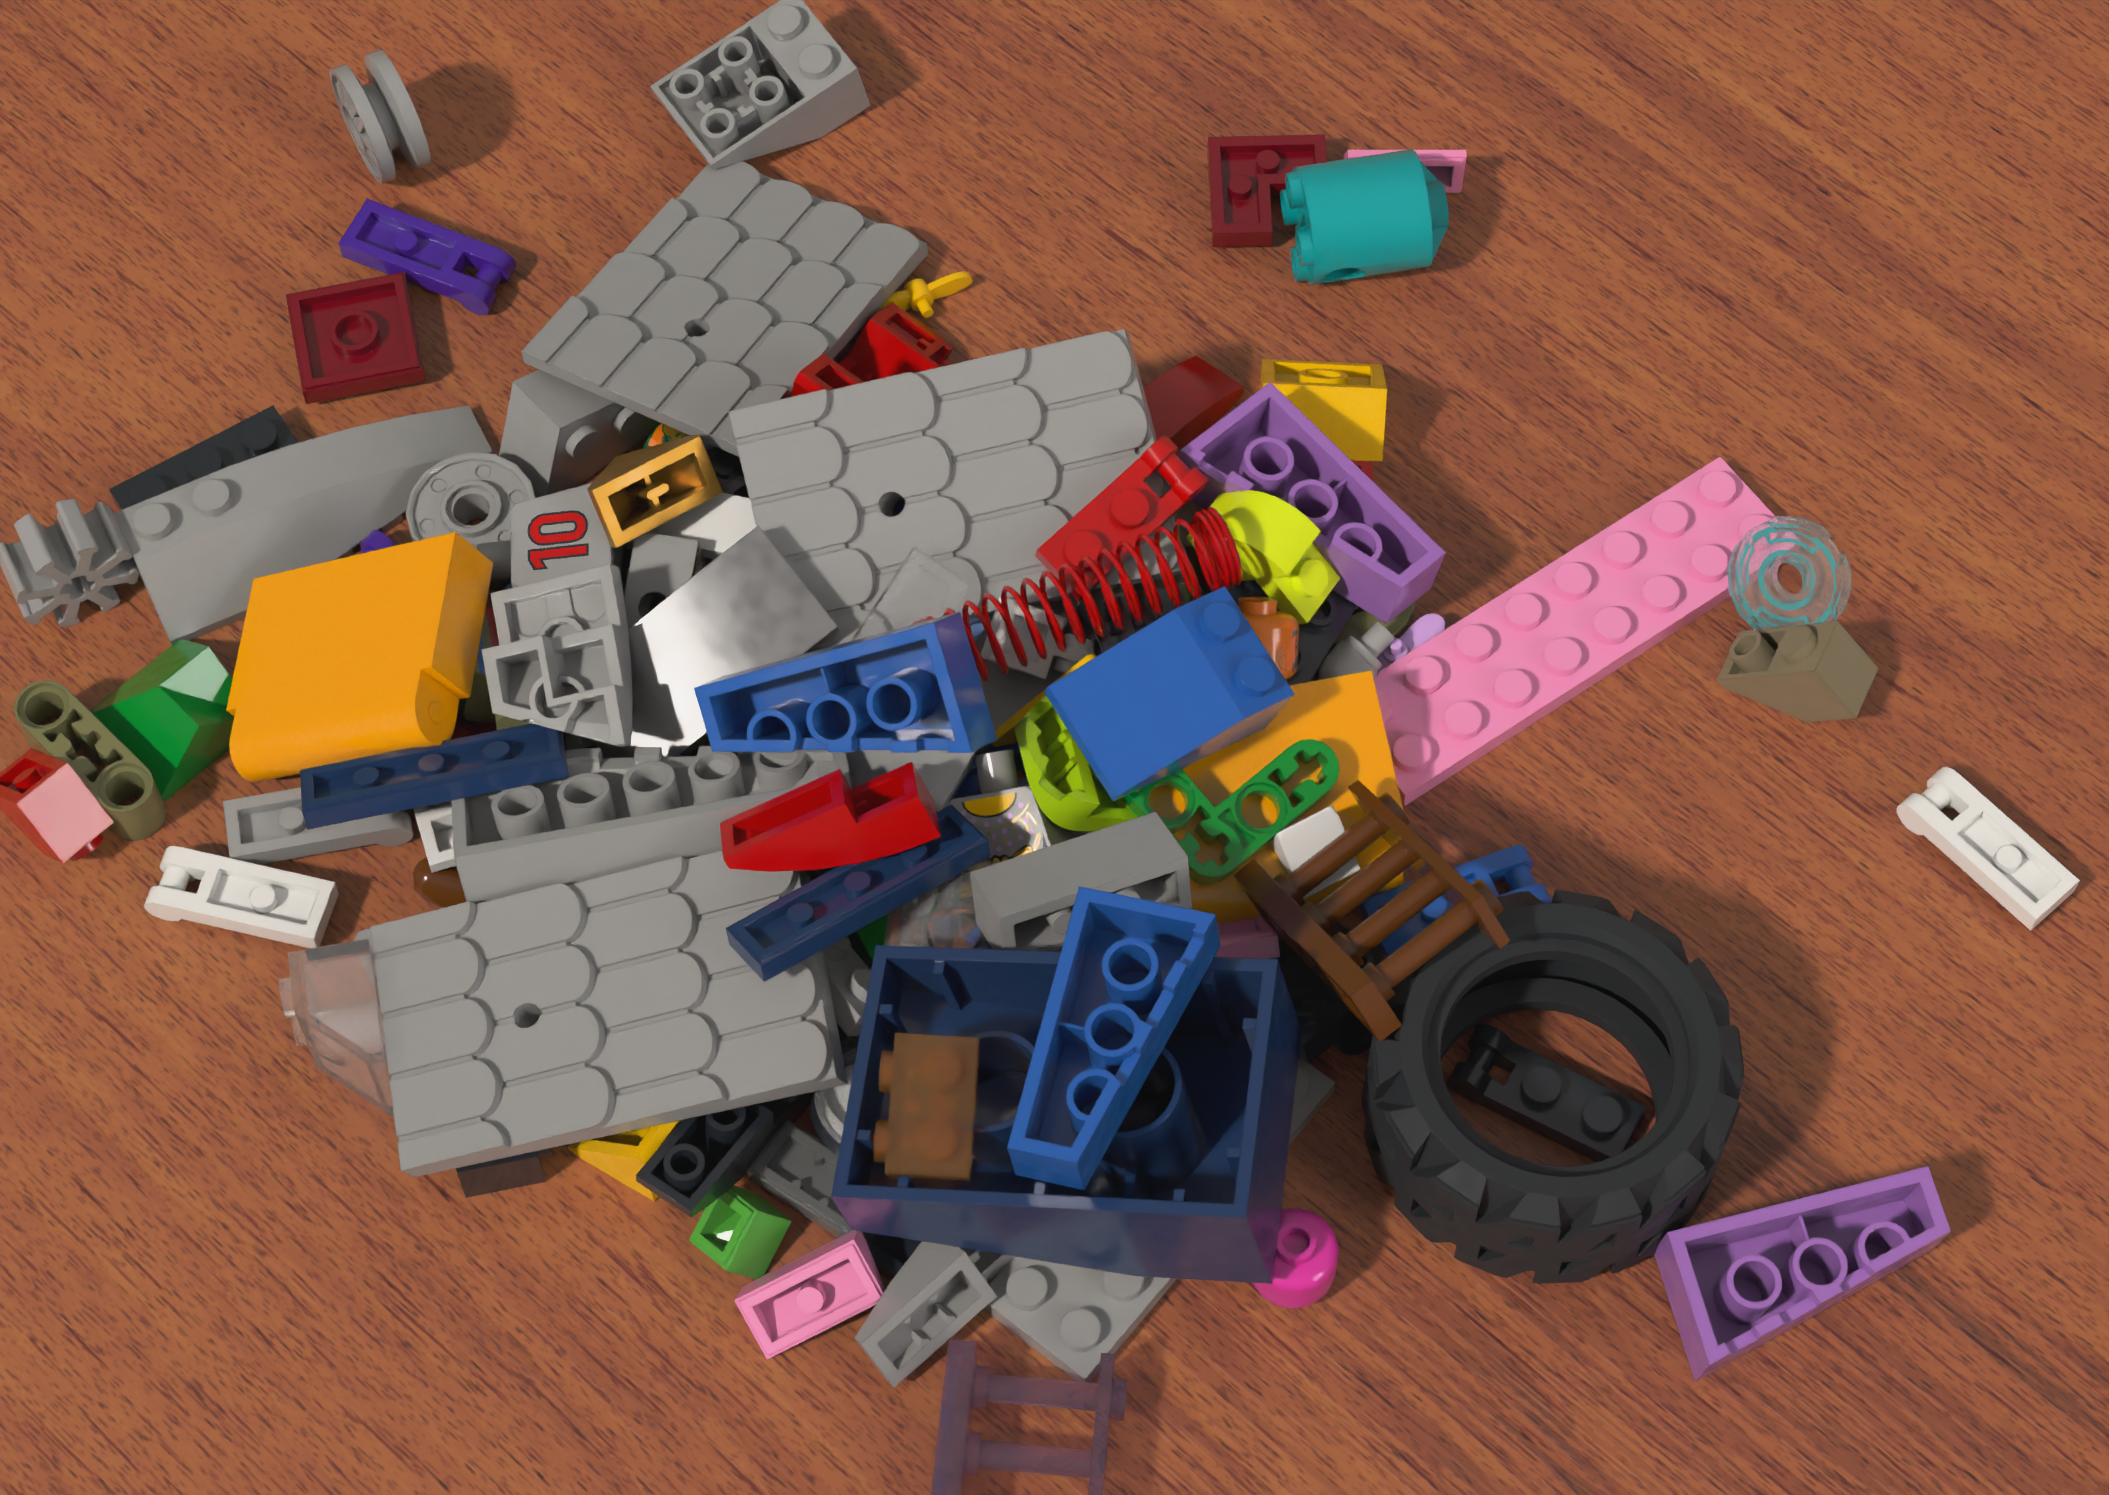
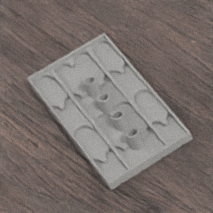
(725, 301)
(977, 449)
(592, 1013)

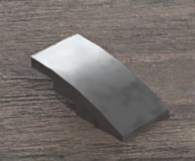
(722, 621)

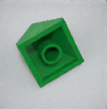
(173, 714)

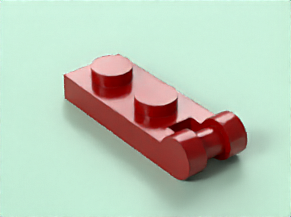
(1122, 513)

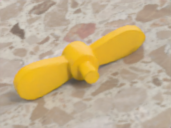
(921, 295)

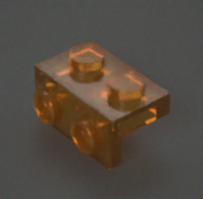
(930, 1106)

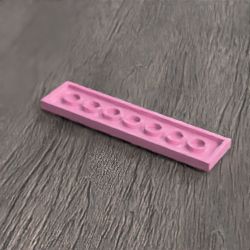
(1563, 628)

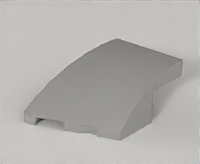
(564, 655)

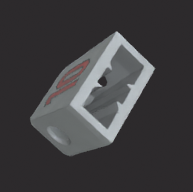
(553, 539)

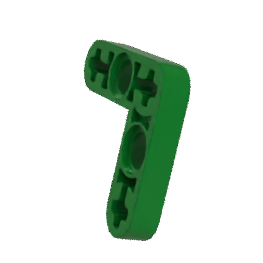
(1226, 819)

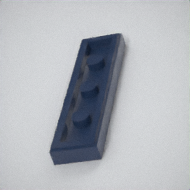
(431, 774)
(853, 897)

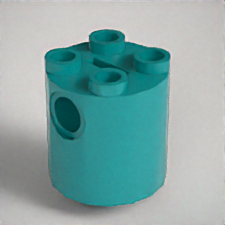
(1363, 216)

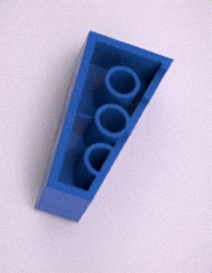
(873, 693)
(1108, 1016)

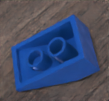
(1170, 694)

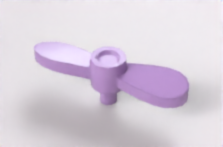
(1417, 634)

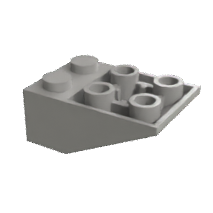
(764, 87)

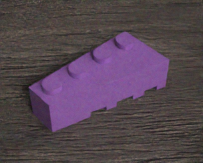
(1363, 536)
(1781, 1264)

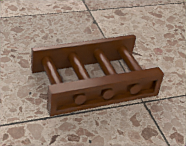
(1339, 957)

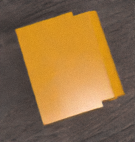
(357, 656)
(1331, 710)

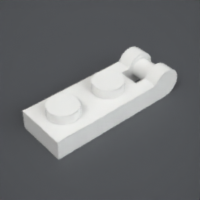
(1988, 847)
(243, 897)

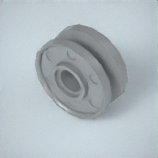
(380, 116)
(464, 490)

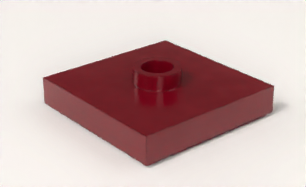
(355, 338)

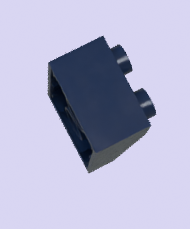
(1186, 1178)

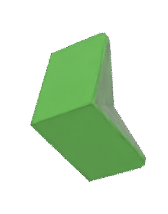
(740, 1232)

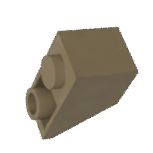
(1800, 670)

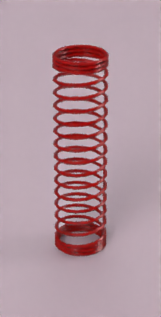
(1215, 554)

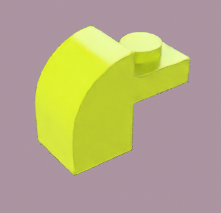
(1277, 550)

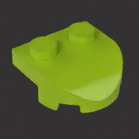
(1062, 776)

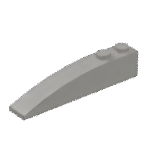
(282, 513)
(617, 814)

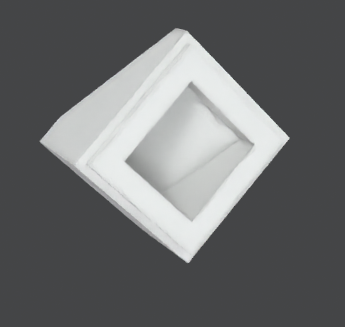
(1307, 838)

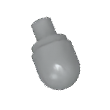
(1356, 655)

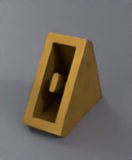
(652, 487)

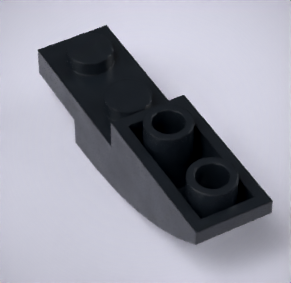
(715, 1151)

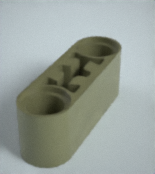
(78, 728)

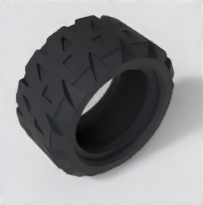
(1530, 1215)

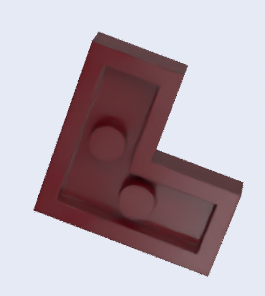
(1244, 178)

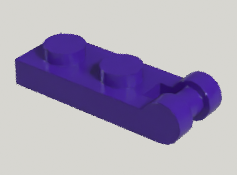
(427, 255)

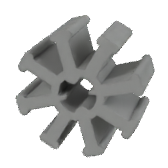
(67, 563)

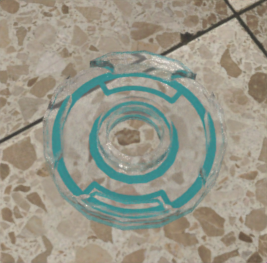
(1806, 546)

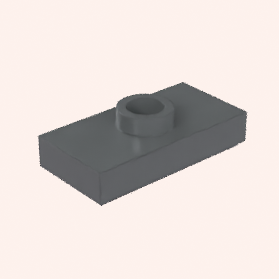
(800, 1174)

